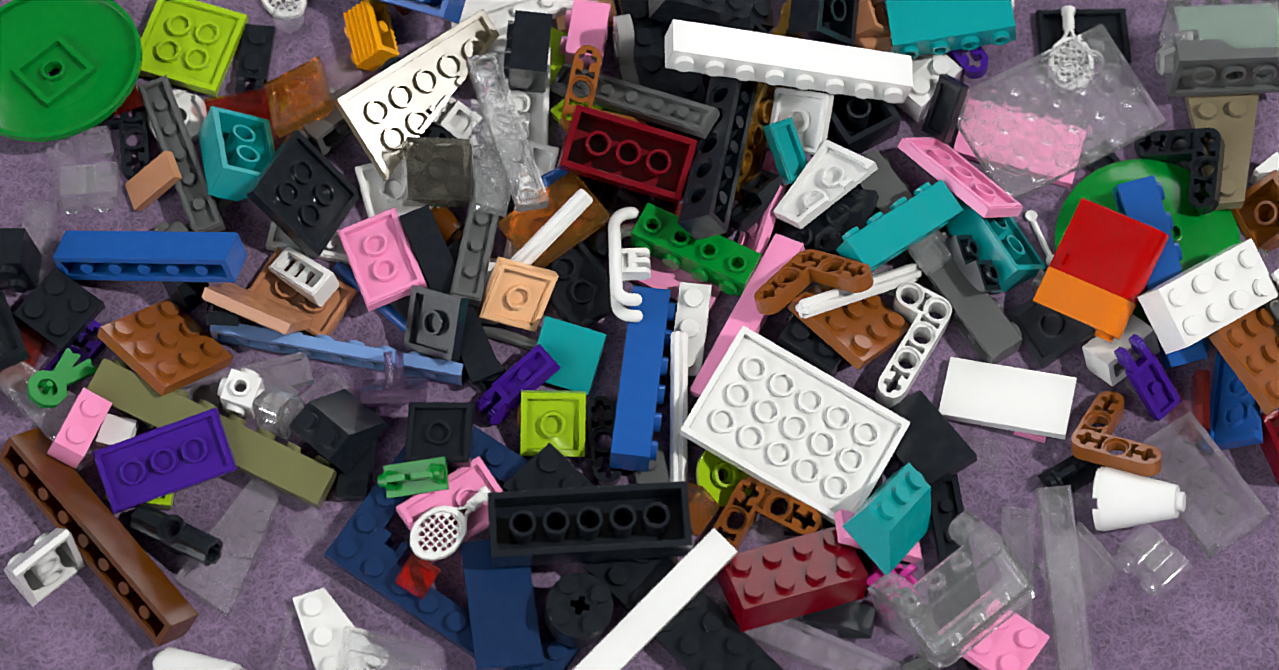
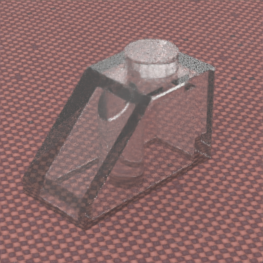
(277, 408)

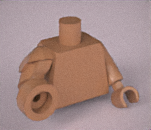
(873, 26)

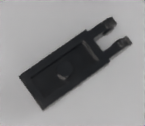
(255, 56)

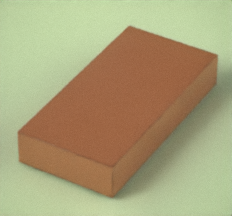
(153, 180)

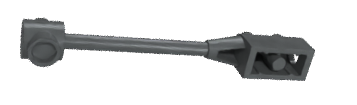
(322, 133)

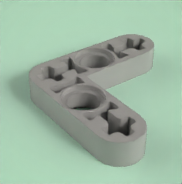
(624, 48)

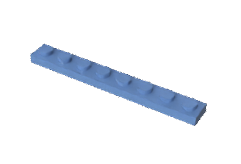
(327, 349)

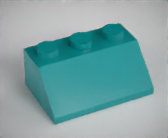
(234, 151)
(1001, 242)
(893, 518)

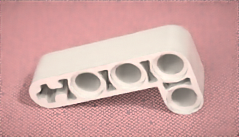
(909, 350)

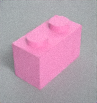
(587, 26)
(79, 428)

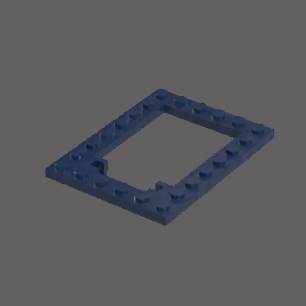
(373, 558)

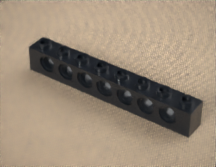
(719, 157)

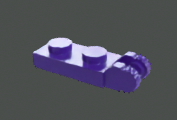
(526, 374)
(1148, 378)

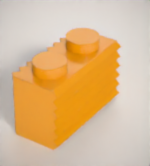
(370, 34)

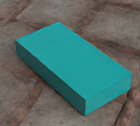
(786, 149)

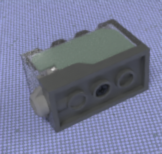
(1219, 47)

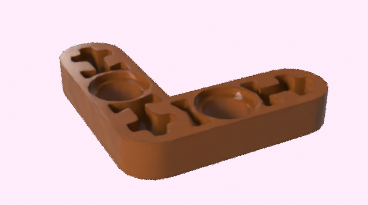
(594, 69)
(811, 267)
(1095, 443)
(761, 506)

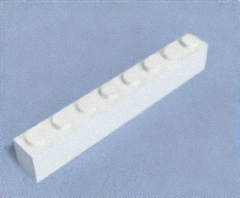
(788, 61)

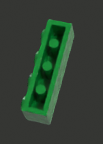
(707, 259)

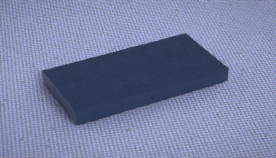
(500, 611)

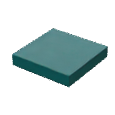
(574, 350)

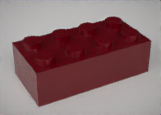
(627, 154)
(791, 579)

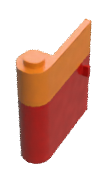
(1101, 269)

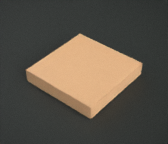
(517, 294)

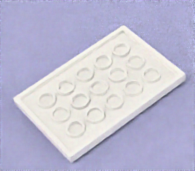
(794, 426)

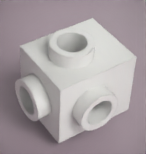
(240, 402)

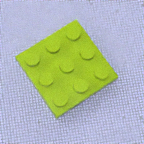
(191, 43)

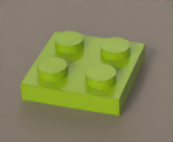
(553, 418)

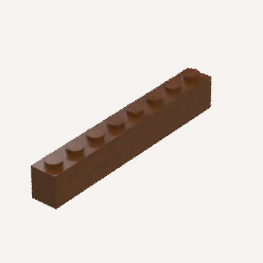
(99, 538)

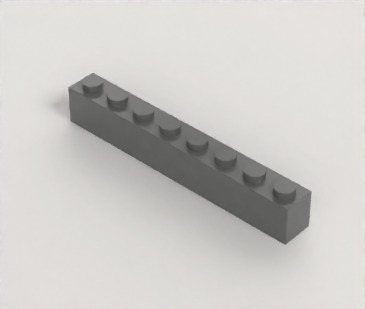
(973, 312)

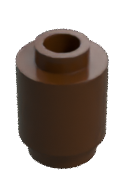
(448, 224)

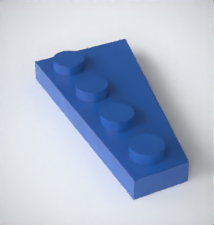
(1233, 410)

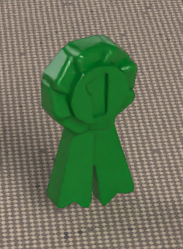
(49, 388)

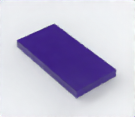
(165, 460)

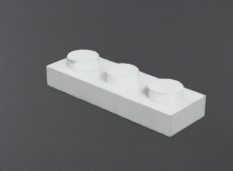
(693, 318)

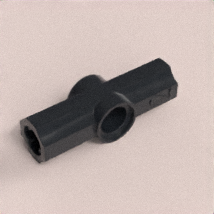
(176, 535)

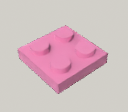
(1009, 647)

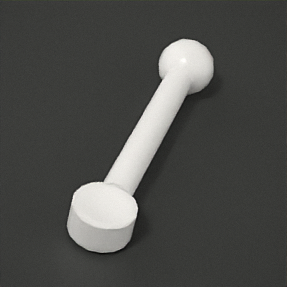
(1031, 216)

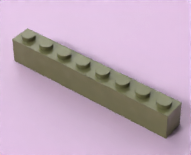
(253, 451)

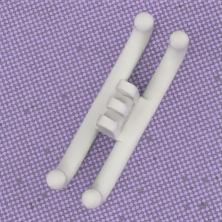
(625, 265)

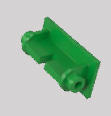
(414, 477)

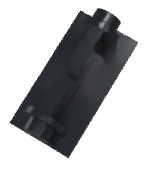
(1070, 472)

